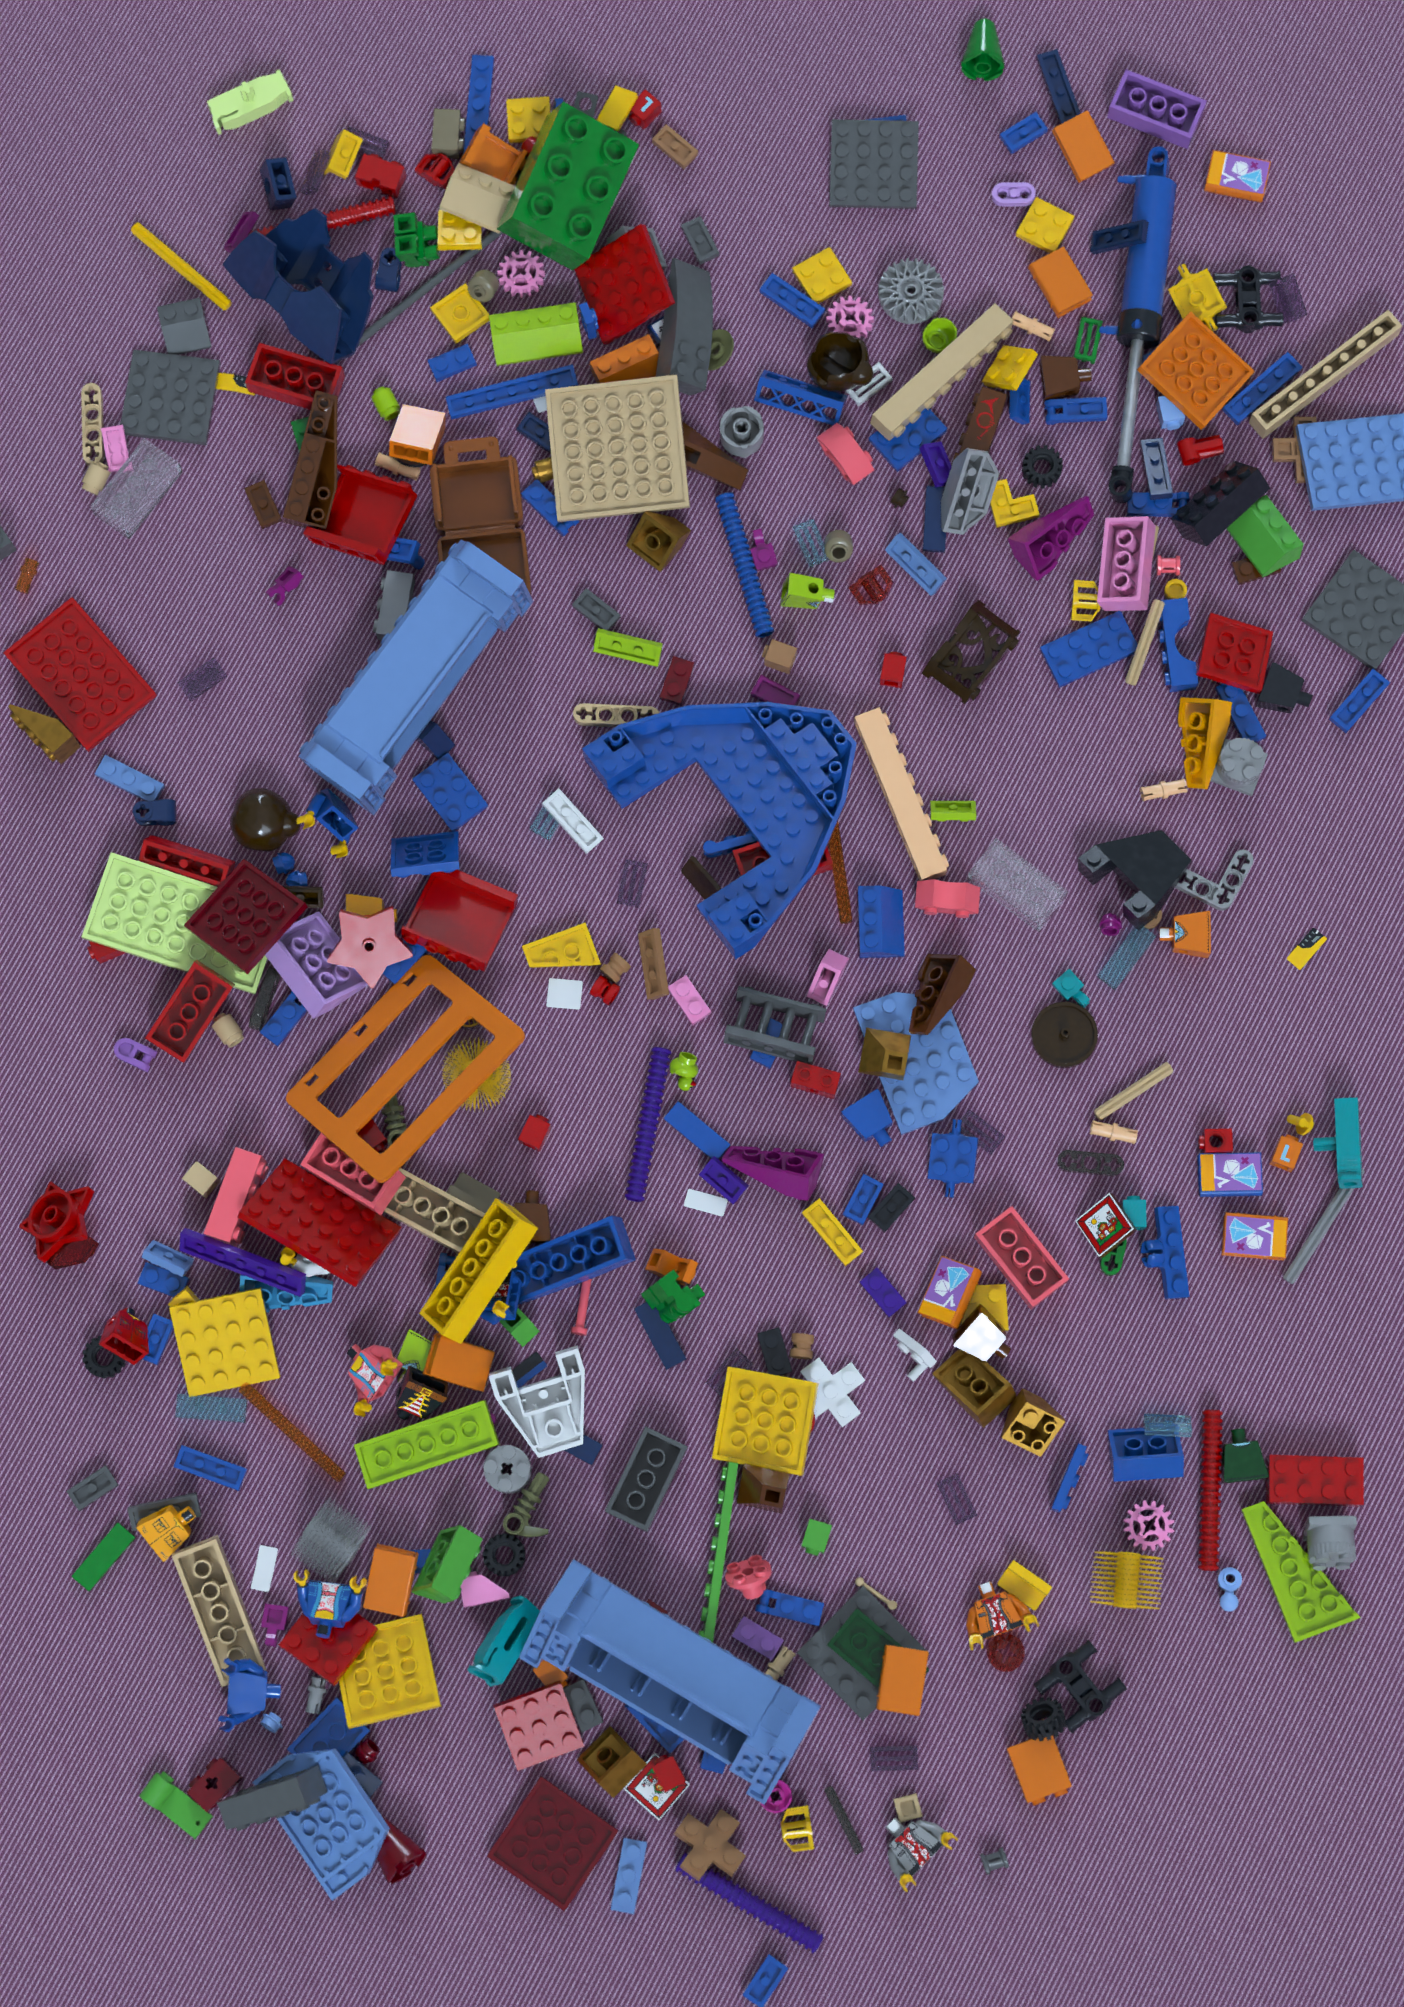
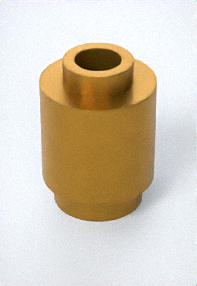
(543, 470)

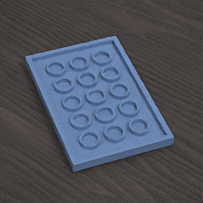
(1353, 461)

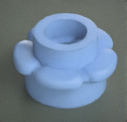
(271, 1722)

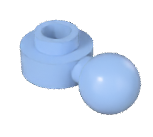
(1229, 1600)

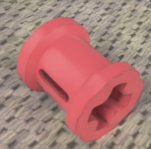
(1168, 565)

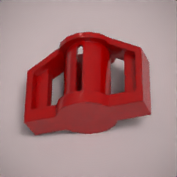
(437, 169)

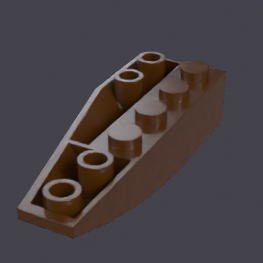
(711, 461)
(316, 468)

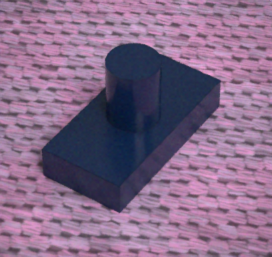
(364, 1776)

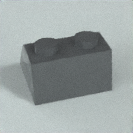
(184, 326)

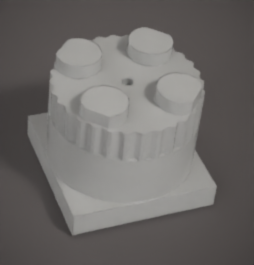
(1239, 765)
(1330, 1541)

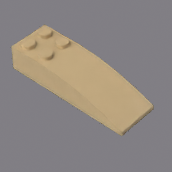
(433, 1212)
(217, 1604)

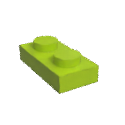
(953, 810)

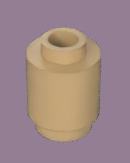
(95, 477)
(227, 1030)

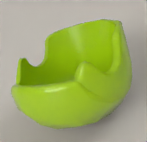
(939, 334)

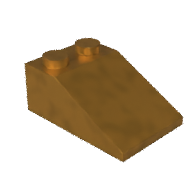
(975, 1386)

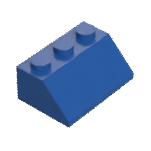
(880, 922)
(1144, 1456)

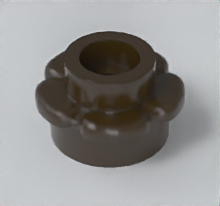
(899, 498)

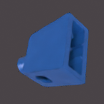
(869, 1118)

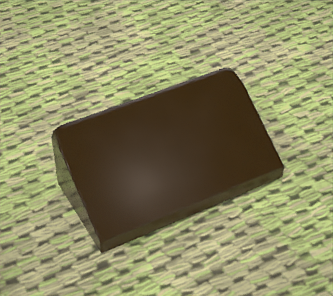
(699, 878)
(310, 895)

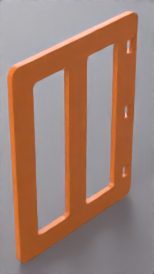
(344, 1130)

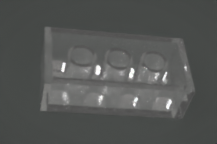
(136, 488)
(1017, 885)

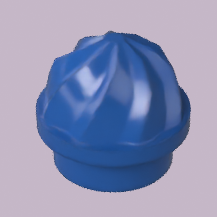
(283, 863)
(297, 879)

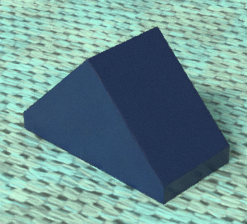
(435, 740)

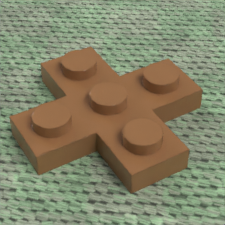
(1288, 449)
(709, 1844)

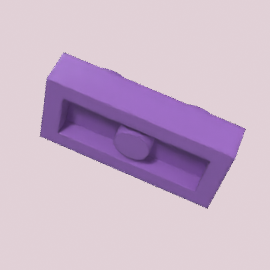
(757, 1638)

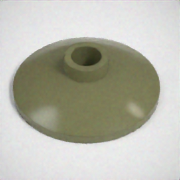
(721, 348)

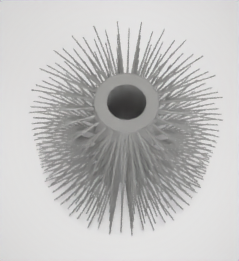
(331, 1540)

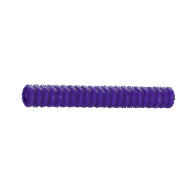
(648, 1124)
(757, 1907)

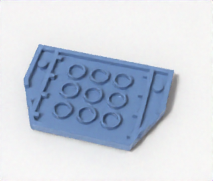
(936, 1066)
(338, 1833)

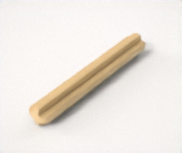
(1144, 642)
(1133, 1091)

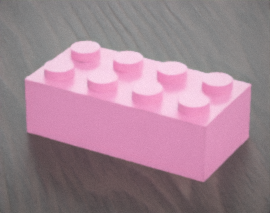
(1126, 563)

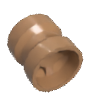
(615, 968)
(802, 1346)

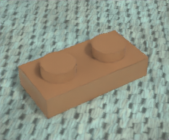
(675, 146)

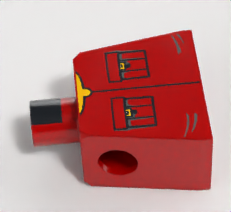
(126, 1336)

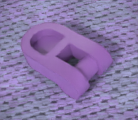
(127, 1050)

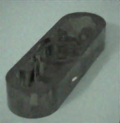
(264, 999)
(1106, 1169)

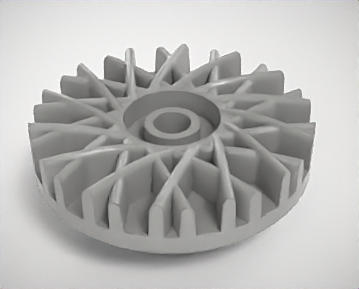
(915, 278)

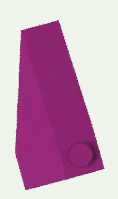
(1044, 540)
(786, 1172)

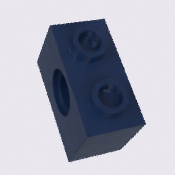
(278, 183)

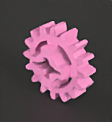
(521, 264)
(850, 310)
(1139, 1519)

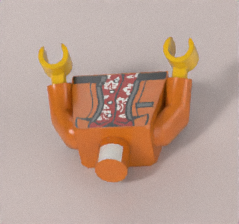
(996, 1615)

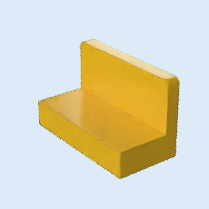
(617, 108)
(343, 154)
(1024, 1585)

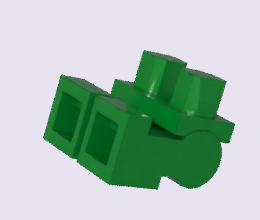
(413, 239)
(672, 1300)

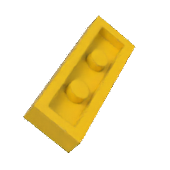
(832, 1232)

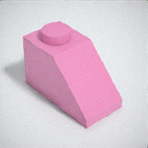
(827, 977)
(481, 1590)

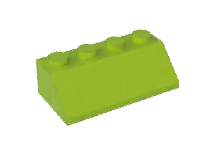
(535, 334)

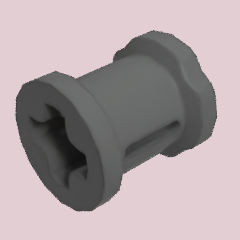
(994, 1861)

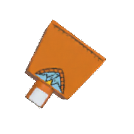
(1189, 934)

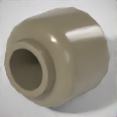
(483, 285)
(838, 546)

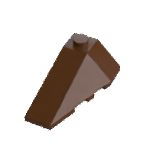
(942, 983)

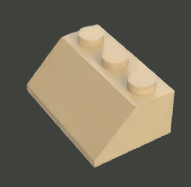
(476, 197)

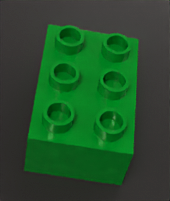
(568, 186)

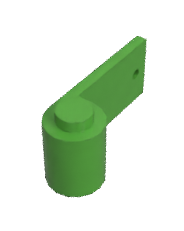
(175, 1804)

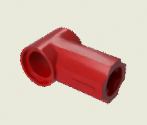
(1194, 450)

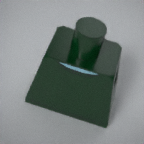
(1242, 1460)

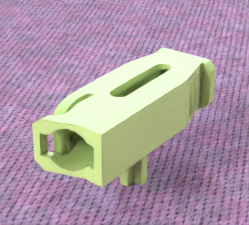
(249, 101)

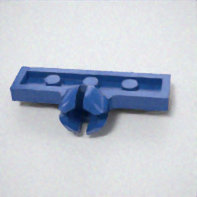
(1168, 1252)

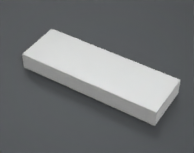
(572, 821)

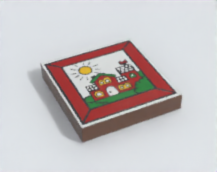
(1106, 1225)
(649, 1792)

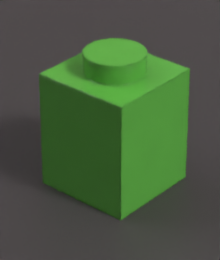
(521, 1328)
(816, 1537)

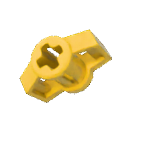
(1084, 605)
(807, 1832)

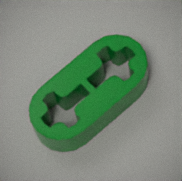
(1119, 1255)

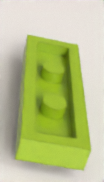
(628, 647)

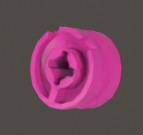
(784, 1800)

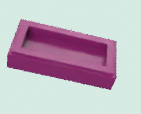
(241, 230)
(770, 691)

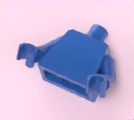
(246, 1691)

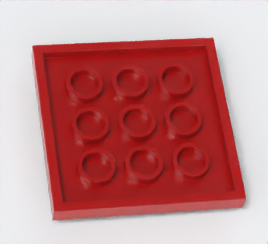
(624, 284)

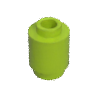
(385, 403)

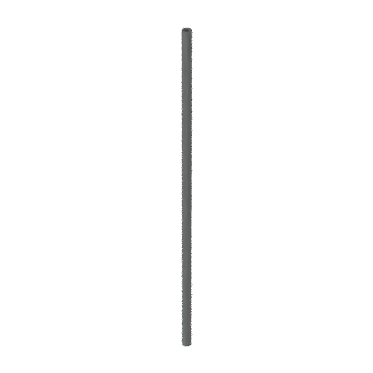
(429, 285)

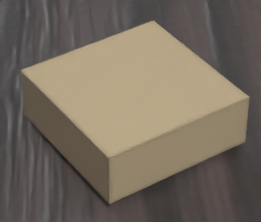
(907, 1807)

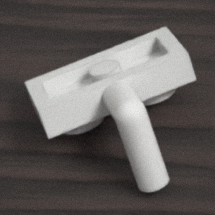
(918, 1353)

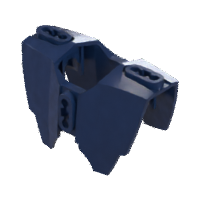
(298, 251)

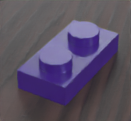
(936, 462)
(723, 1180)
(882, 1292)

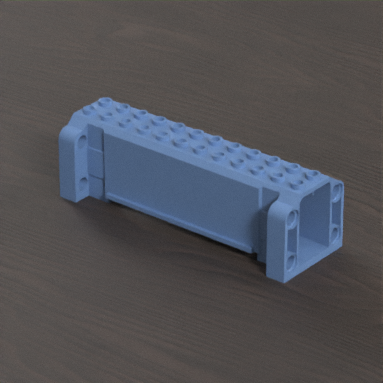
(414, 673)
(671, 1676)

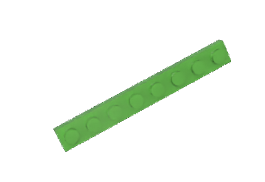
(718, 1545)

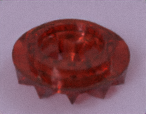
(996, 1658)

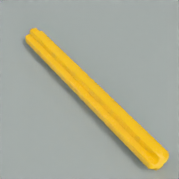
(181, 266)

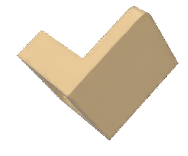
(201, 1179)

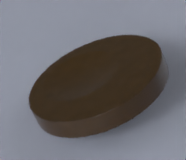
(1064, 1034)

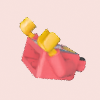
(372, 1374)

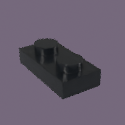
(891, 1207)
(774, 1352)

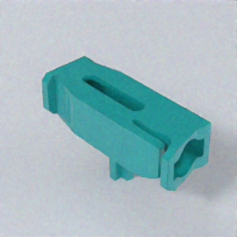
(1346, 1143)
(504, 1642)

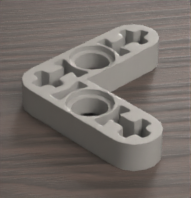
(1214, 889)

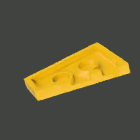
(563, 949)

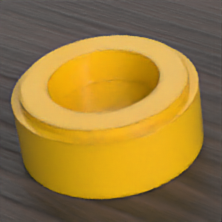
(1175, 589)

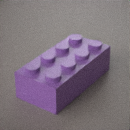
(1156, 109)

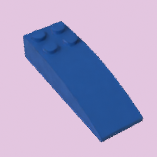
(573, 1258)

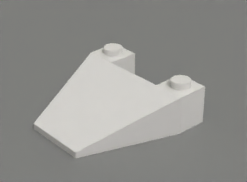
(546, 1411)

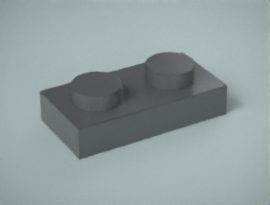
(700, 240)
(596, 610)
(92, 1488)
(583, 1705)

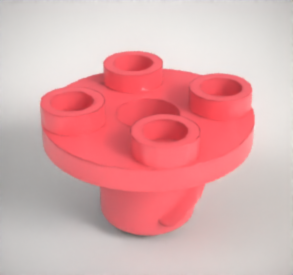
(749, 1576)

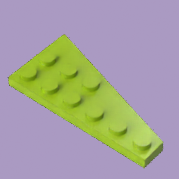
(1303, 1594)

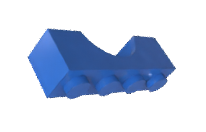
(1180, 671)

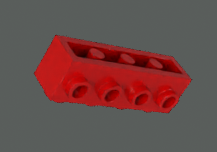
(185, 860)

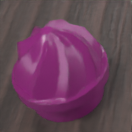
(1110, 924)

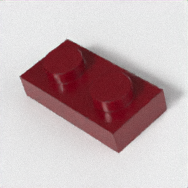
(677, 680)

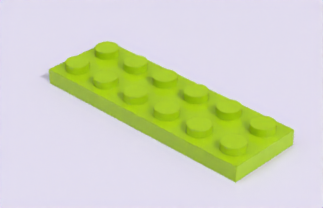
(426, 1444)

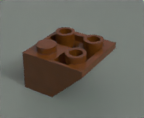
(763, 1488)

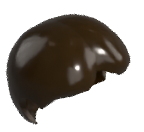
(839, 362)
(263, 820)

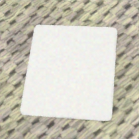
(564, 993)

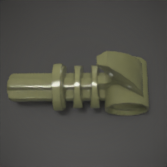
(394, 1119)
(524, 1507)

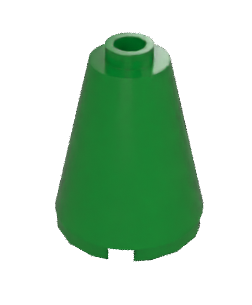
(983, 52)

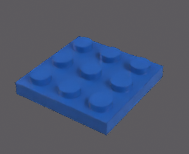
(425, 854)

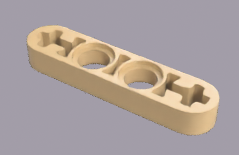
(92, 425)
(616, 711)

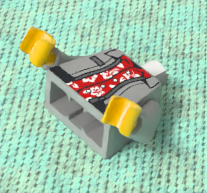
(914, 1847)

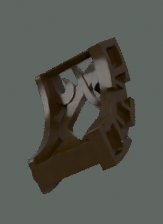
(971, 622)

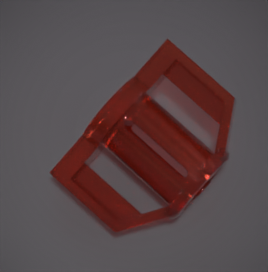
(865, 581)

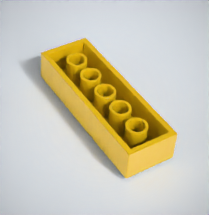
(478, 1271)

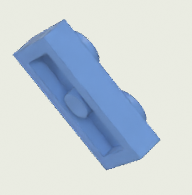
(167, 1258)

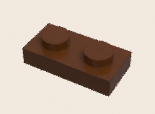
(263, 504)
(1246, 572)

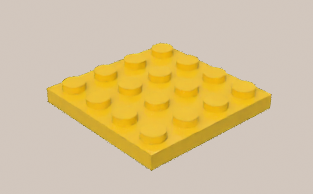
(224, 1342)
(765, 1420)
(391, 1675)

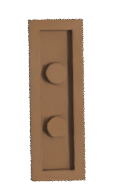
(653, 964)

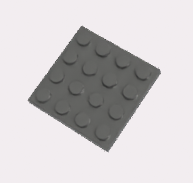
(874, 164)
(170, 397)
(1360, 610)
(834, 1670)

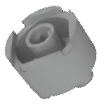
(741, 419)
(504, 1482)

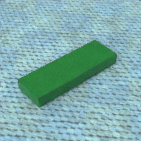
(103, 1557)

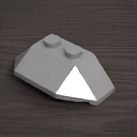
(968, 490)

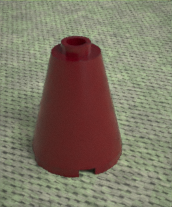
(398, 1855)

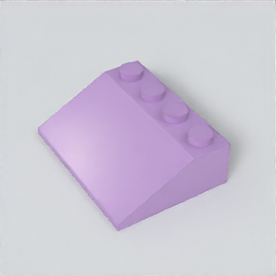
(303, 964)

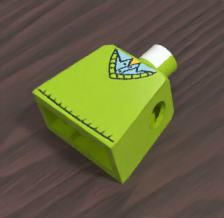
(804, 592)
(413, 1352)

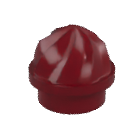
(367, 1751)

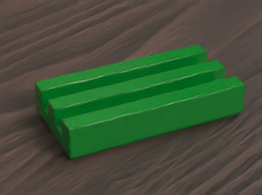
(1084, 357)

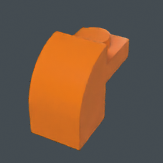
(663, 1262)

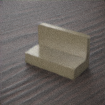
(473, 1192)

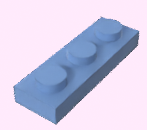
(915, 564)
(129, 779)
(629, 1876)

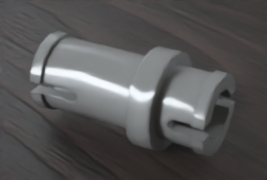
(315, 1696)

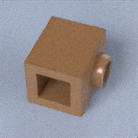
(779, 656)

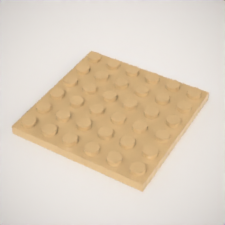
(617, 448)

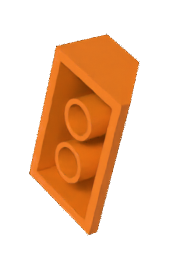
(628, 362)

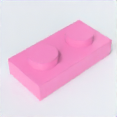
(689, 1000)

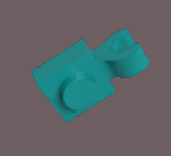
(1069, 987)

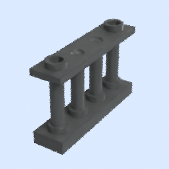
(767, 1044)

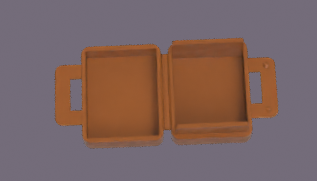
(480, 504)

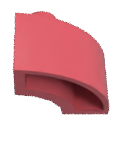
(845, 453)
(947, 898)

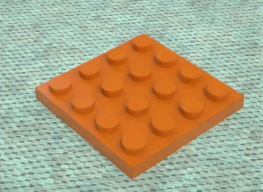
(1195, 370)

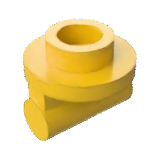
(1304, 1123)

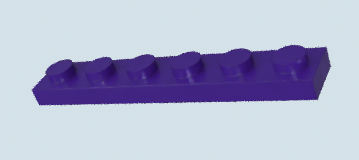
(242, 1262)

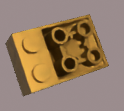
(49, 732)

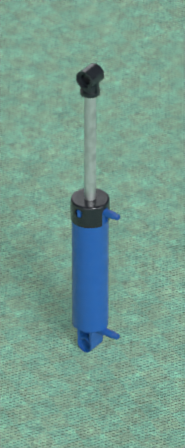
(1142, 296)

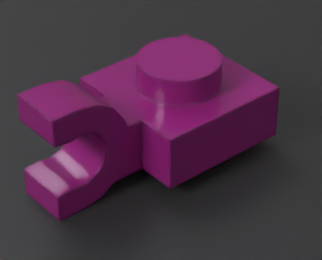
(763, 553)
(285, 582)
(274, 1619)

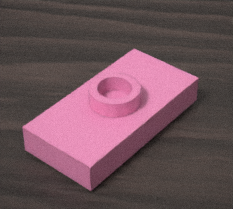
(115, 447)

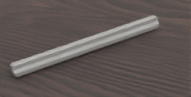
(1317, 1234)

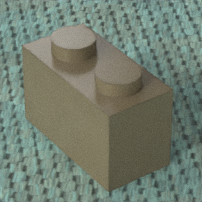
(447, 132)

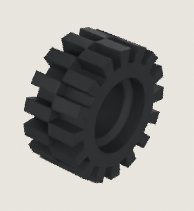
(1042, 454)
(92, 1365)
(518, 1554)
(1044, 1728)

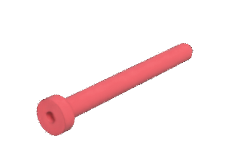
(582, 1309)

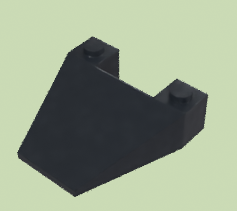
(1146, 863)

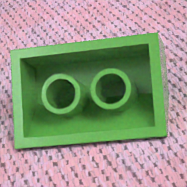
(1266, 537)
(447, 1564)

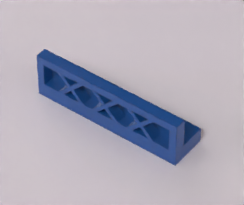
(803, 390)

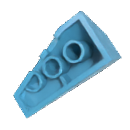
(316, 1292)

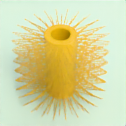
(485, 1087)
(1126, 1579)

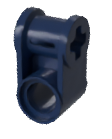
(388, 273)
(159, 812)

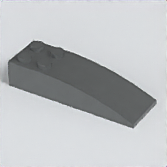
(687, 328)

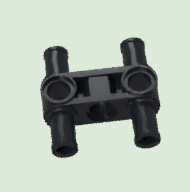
(1247, 299)
(1080, 1686)

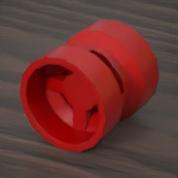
(605, 990)

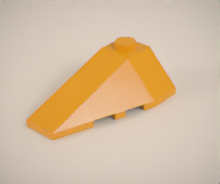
(1203, 730)

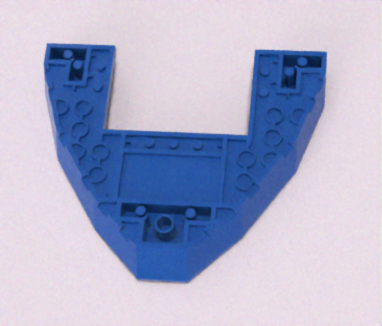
(774, 766)

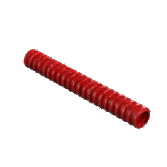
(353, 214)
(1210, 1490)

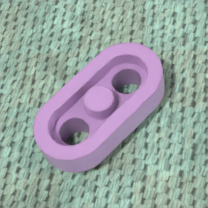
(1012, 192)

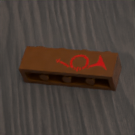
(983, 421)

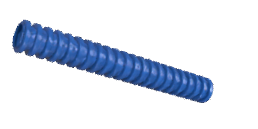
(744, 565)

